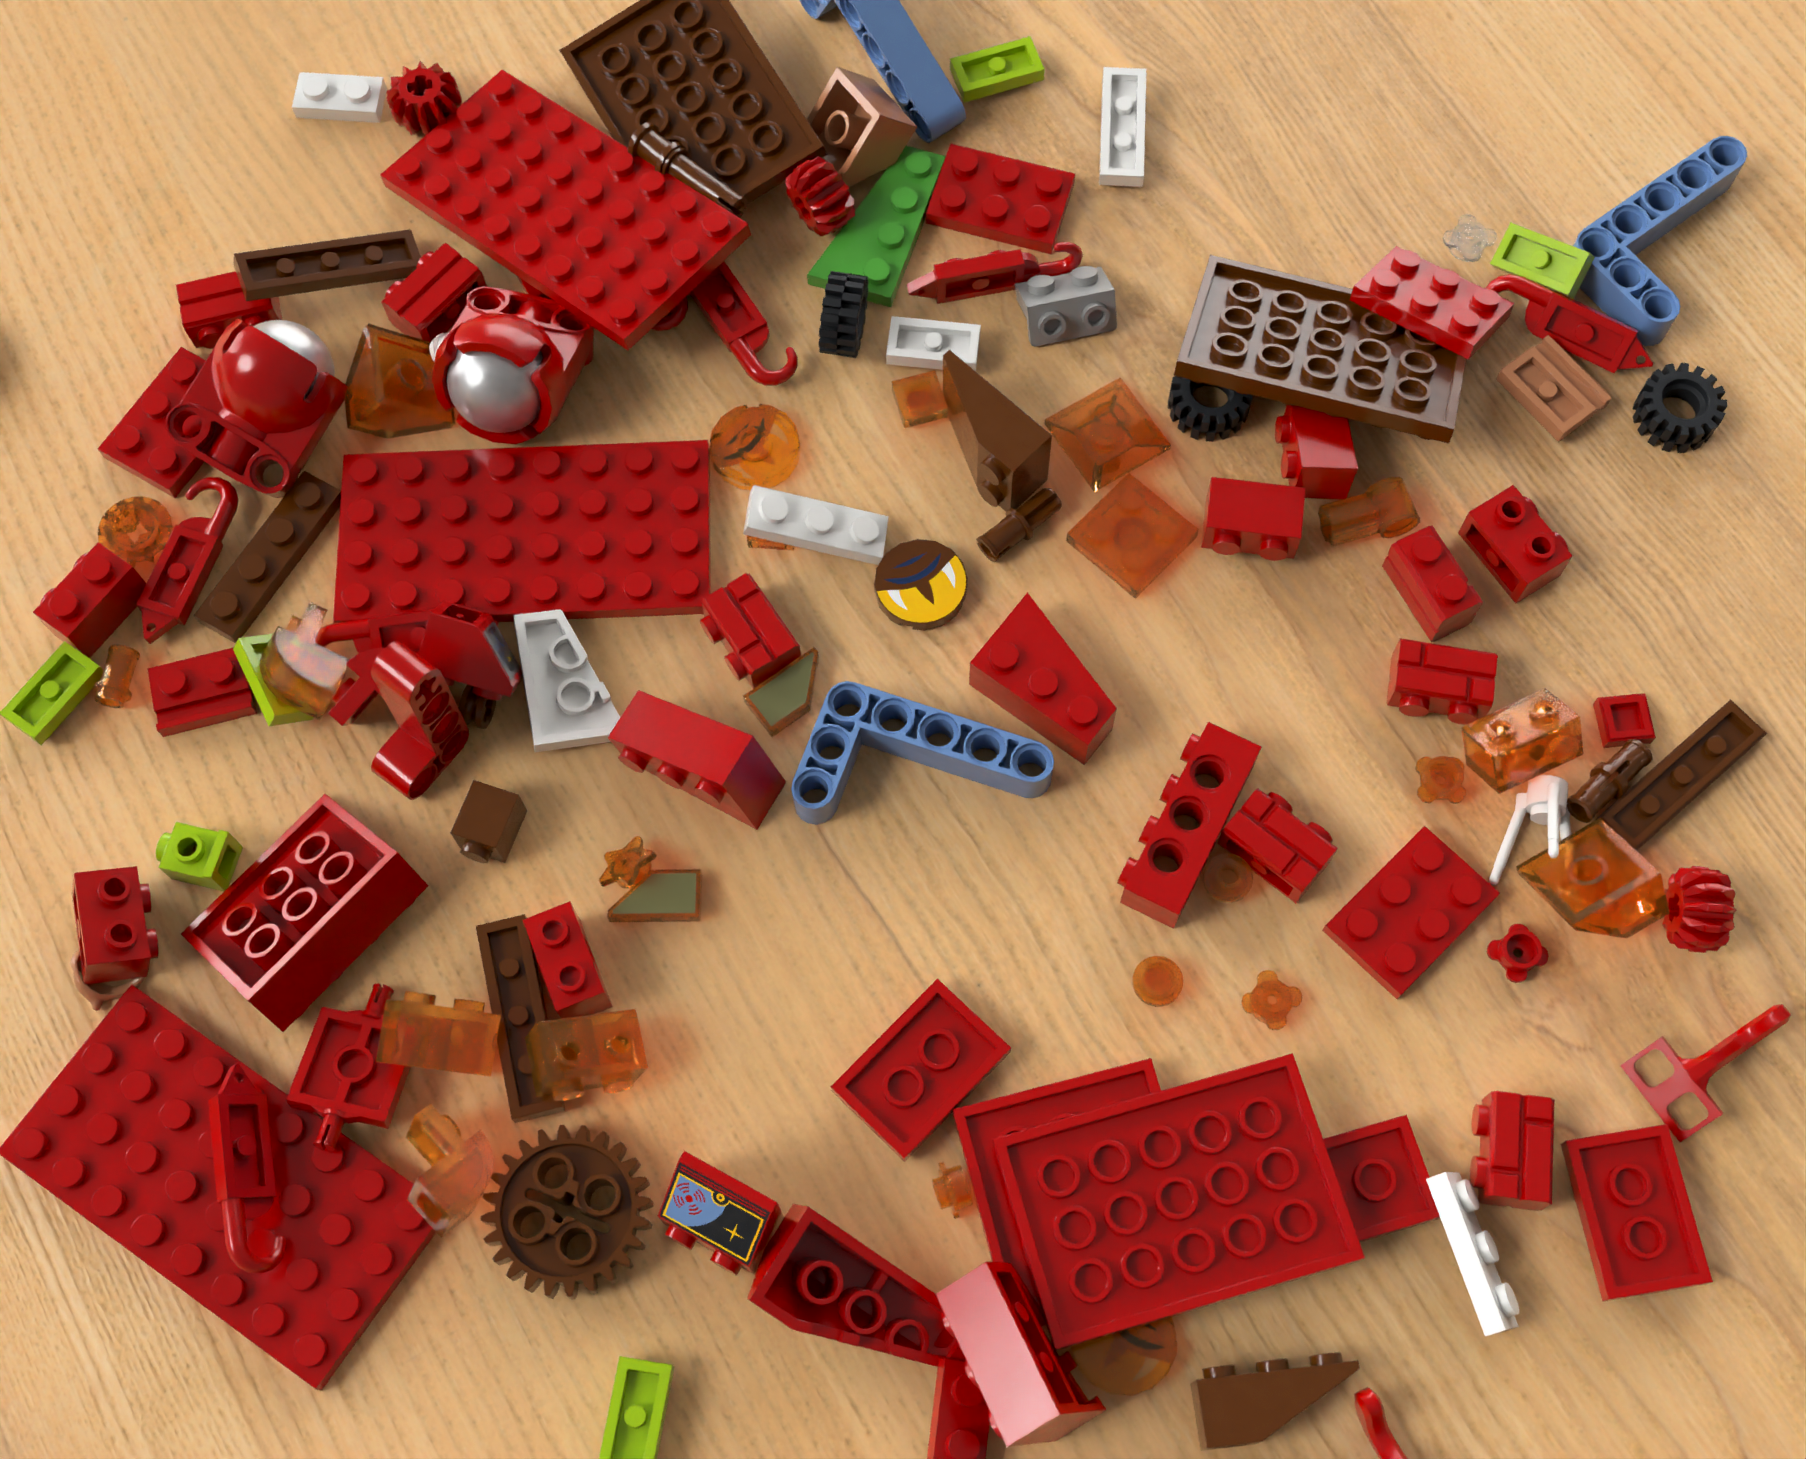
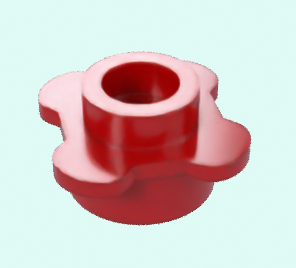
(1528, 943)

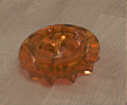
(124, 518)

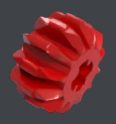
(423, 98)
(820, 196)
(1699, 909)

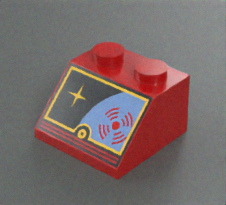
(718, 1214)

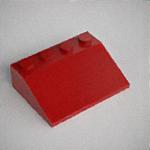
(304, 911)

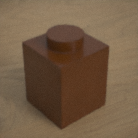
(488, 822)

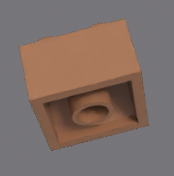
(859, 126)

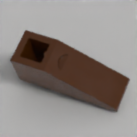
(1252, 1406)

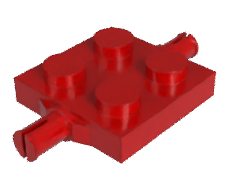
(341, 1071)

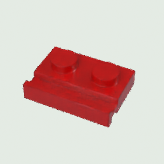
(199, 692)

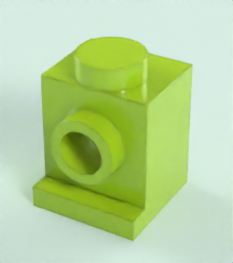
(208, 866)

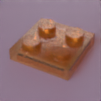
(1132, 535)

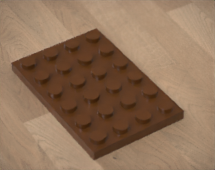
(702, 84)
(1317, 351)

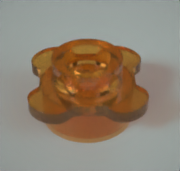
(1447, 767)
(1272, 1014)
(952, 1189)

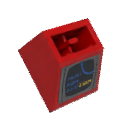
(470, 650)

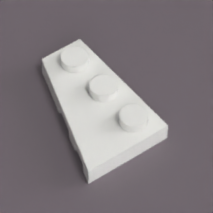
(560, 686)

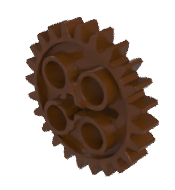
(545, 1254)

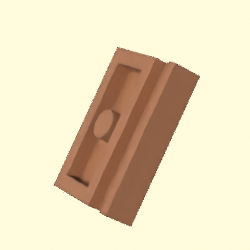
(1553, 388)

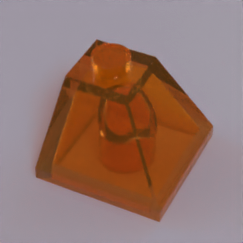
(393, 386)
(1107, 434)
(1598, 883)

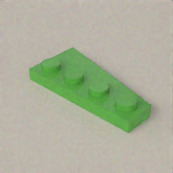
(884, 227)

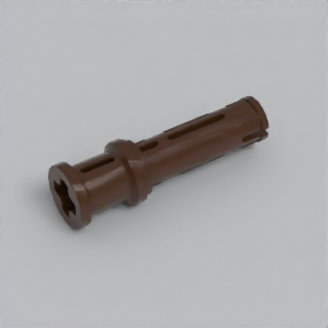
(674, 160)

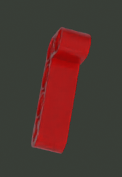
(428, 721)

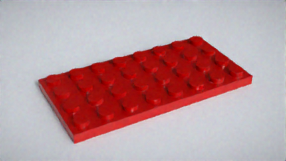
(566, 208)
(527, 531)
(133, 1154)

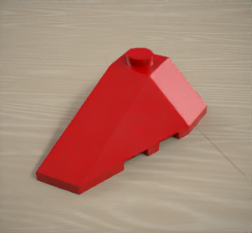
(843, 1291)

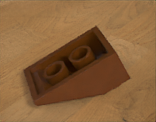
(998, 439)

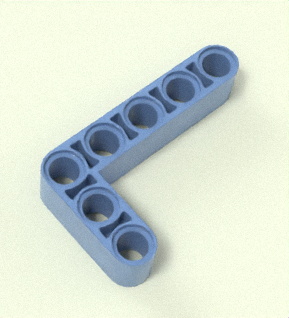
(901, 61)
(1621, 281)
(911, 744)

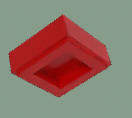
(1624, 719)

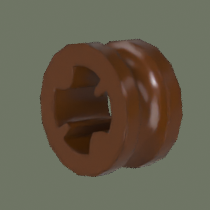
(476, 708)

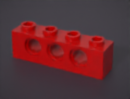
(1163, 893)

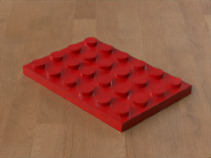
(1175, 1201)

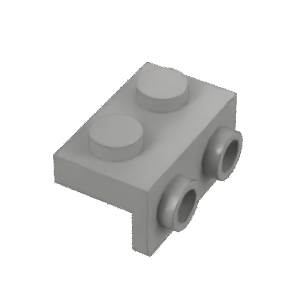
(1067, 305)

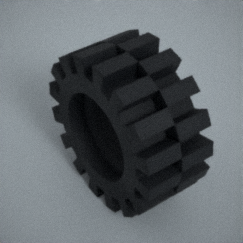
(843, 314)
(1686, 386)
(1203, 418)

